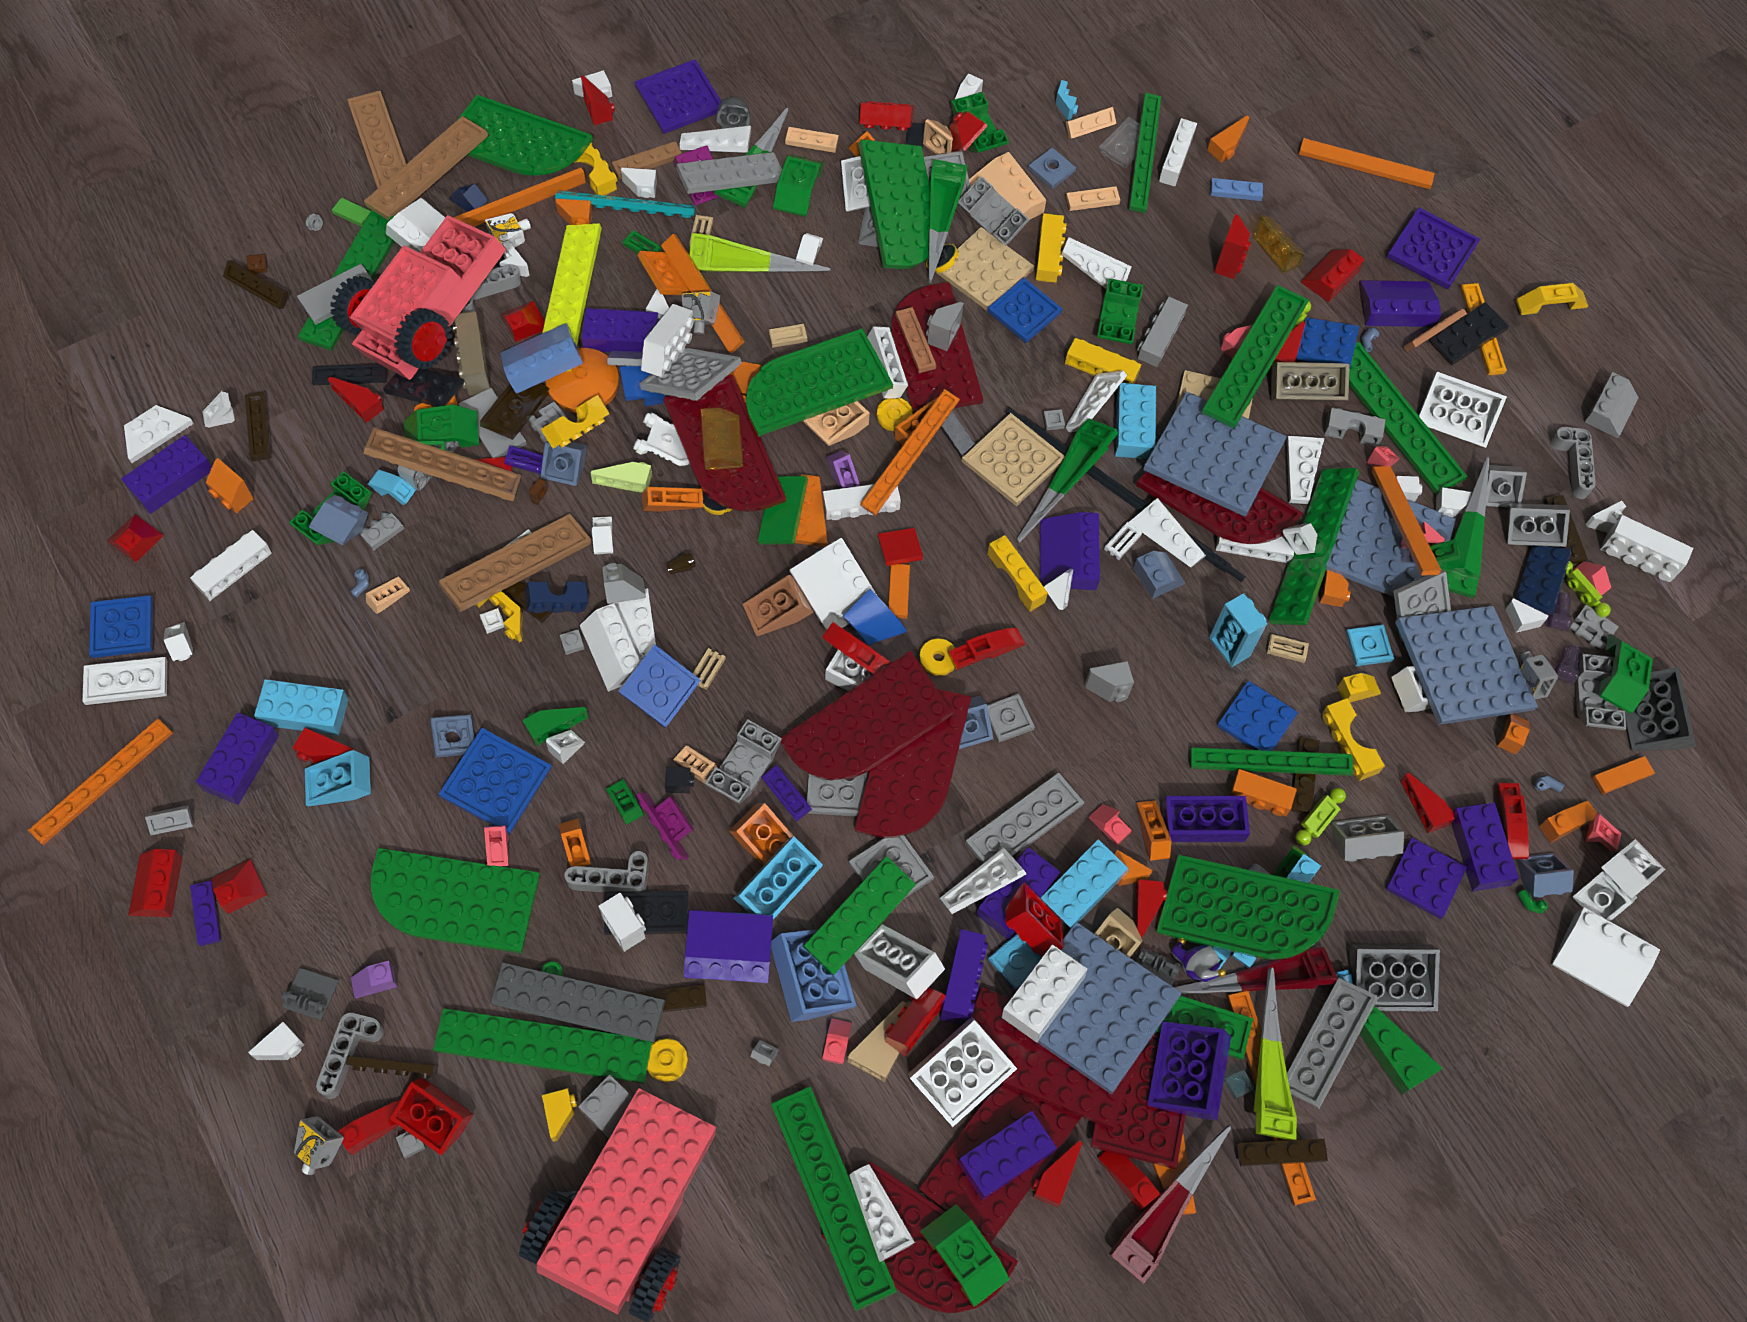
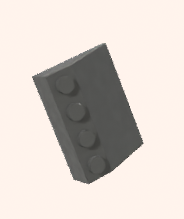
(1662, 715)
(1399, 974)

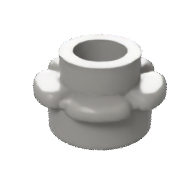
(314, 222)

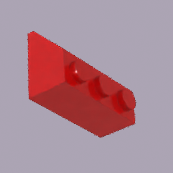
(886, 115)
(1233, 249)
(1333, 273)
(156, 883)
(1034, 921)
(914, 1020)
(431, 1115)

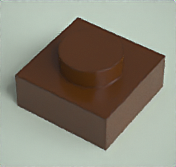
(257, 263)
(537, 491)

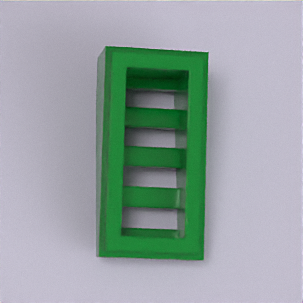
(630, 812)

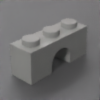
(1369, 427)

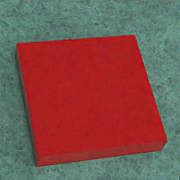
(900, 546)

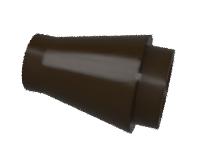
(681, 564)

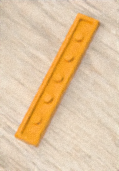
(1490, 351)

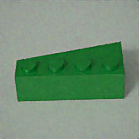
(1397, 1053)

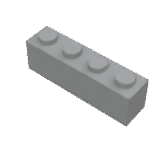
(1162, 331)

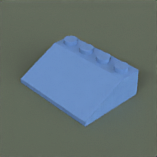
(540, 358)
(805, 983)

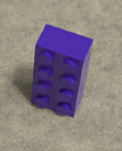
(617, 329)
(167, 474)
(237, 758)
(1206, 818)
(1483, 847)
(1039, 877)
(964, 973)
(1007, 1155)

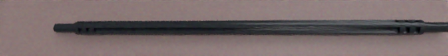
(1125, 494)

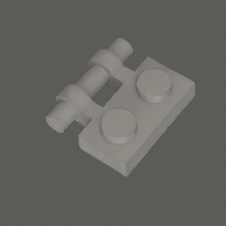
(548, 415)
(1599, 626)

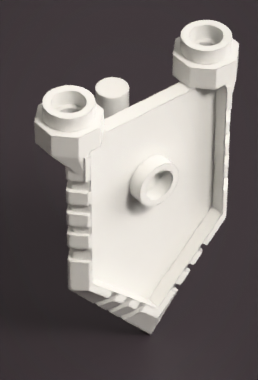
(662, 441)

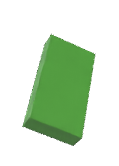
(351, 212)

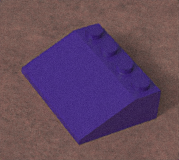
(1399, 303)
(1068, 544)
(728, 946)
(1190, 1070)

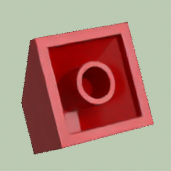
(596, 103)
(965, 130)
(523, 321)
(135, 538)
(238, 887)

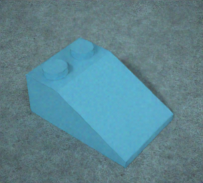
(338, 779)

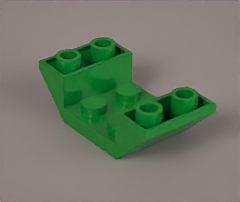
(978, 106)
(797, 184)
(1120, 311)
(444, 422)
(342, 486)
(1629, 675)
(966, 1254)

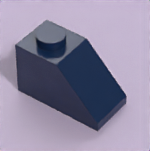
(468, 197)

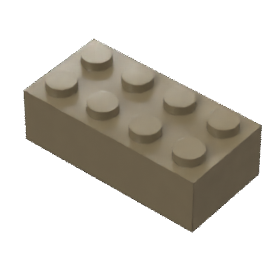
(470, 353)
(1310, 382)

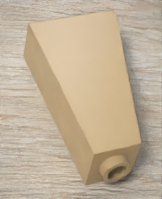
(873, 1053)

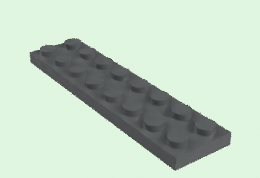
(578, 1002)

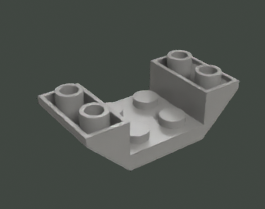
(993, 211)
(1590, 707)
(745, 763)

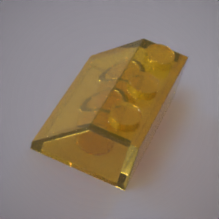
(1277, 244)
(721, 439)

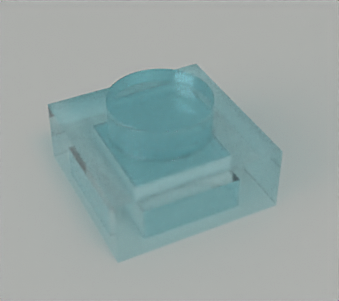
(1239, 1084)

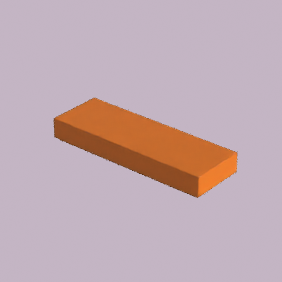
(899, 590)
(1623, 775)

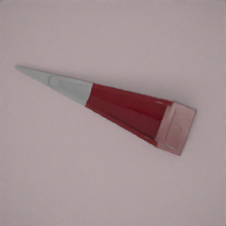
(1295, 972)
(1148, 1236)

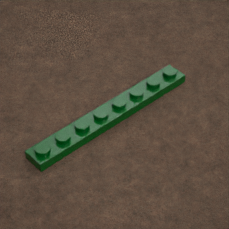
(1144, 153)
(1272, 761)

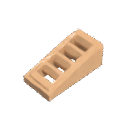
(383, 603)
(704, 771)

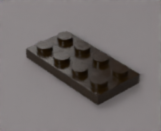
(513, 410)

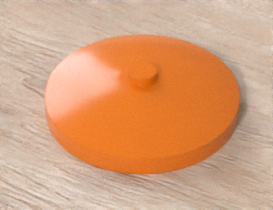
(585, 381)

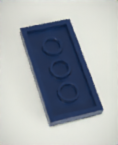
(1543, 577)

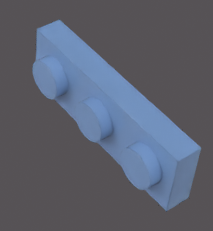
(1236, 189)

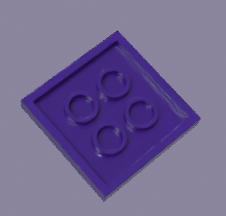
(1426, 878)

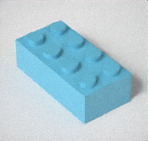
(1135, 420)
(1238, 630)
(301, 707)
(779, 879)
(1085, 883)

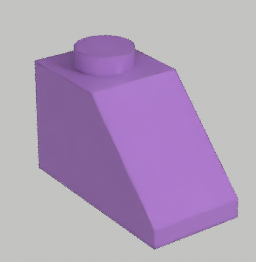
(842, 470)
(374, 979)

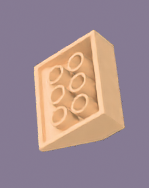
(1013, 185)
(839, 423)

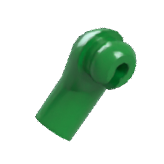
(1532, 905)

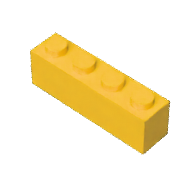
(1050, 248)
(1097, 360)

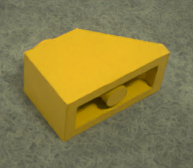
(1358, 687)
(558, 1111)

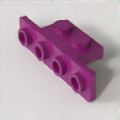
(669, 821)

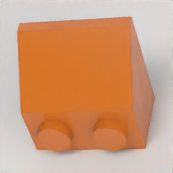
(228, 487)

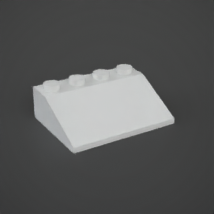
(414, 225)
(1461, 409)
(831, 582)
(1605, 956)
(962, 1071)

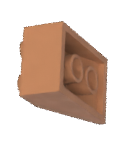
(777, 606)

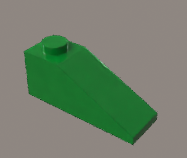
(552, 722)

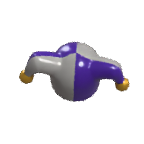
(1198, 962)

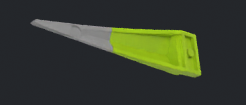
(721, 255)
(1273, 1096)

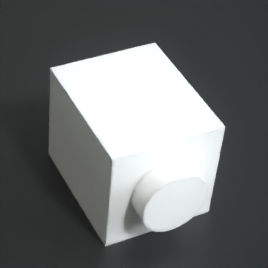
(1410, 487)

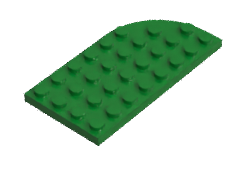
(523, 140)
(898, 201)
(815, 382)
(454, 899)
(1245, 910)

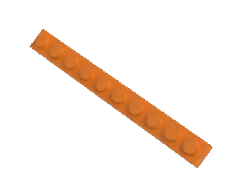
(1294, 1174)

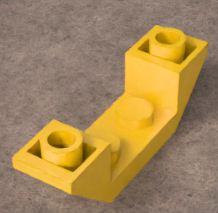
(1552, 294)
(514, 623)

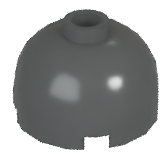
(733, 113)

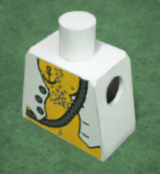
(507, 229)

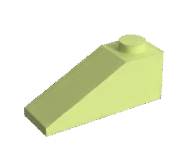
(626, 476)

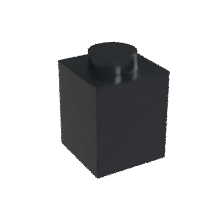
(678, 780)

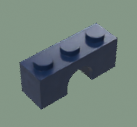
(541, 599)

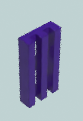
(524, 461)

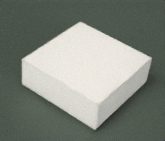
(492, 620)

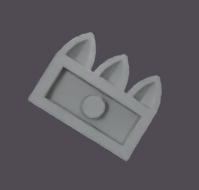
(381, 530)

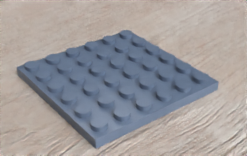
(1214, 458)
(1370, 541)
(1465, 664)
(1109, 1013)

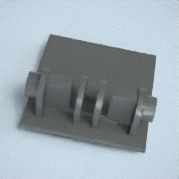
(1158, 965)
(310, 994)

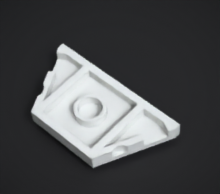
(152, 430)

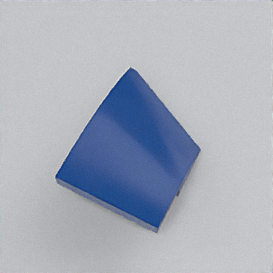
(631, 378)
(873, 619)

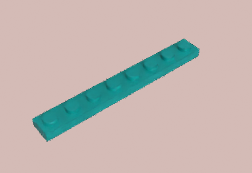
(634, 205)

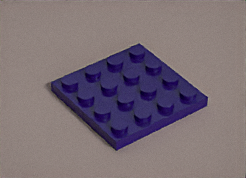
(678, 96)
(1433, 248)

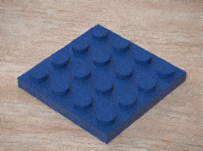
(495, 780)

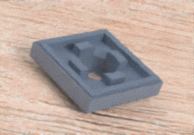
(1049, 176)
(459, 724)

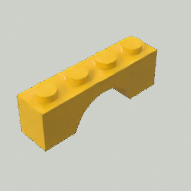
(601, 179)
(563, 429)
(1028, 586)
(1365, 760)

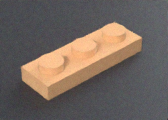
(1090, 122)
(812, 139)
(1092, 198)

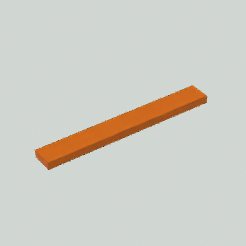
(1366, 163)
(523, 198)
(696, 283)
(909, 452)
(1406, 521)
(100, 782)

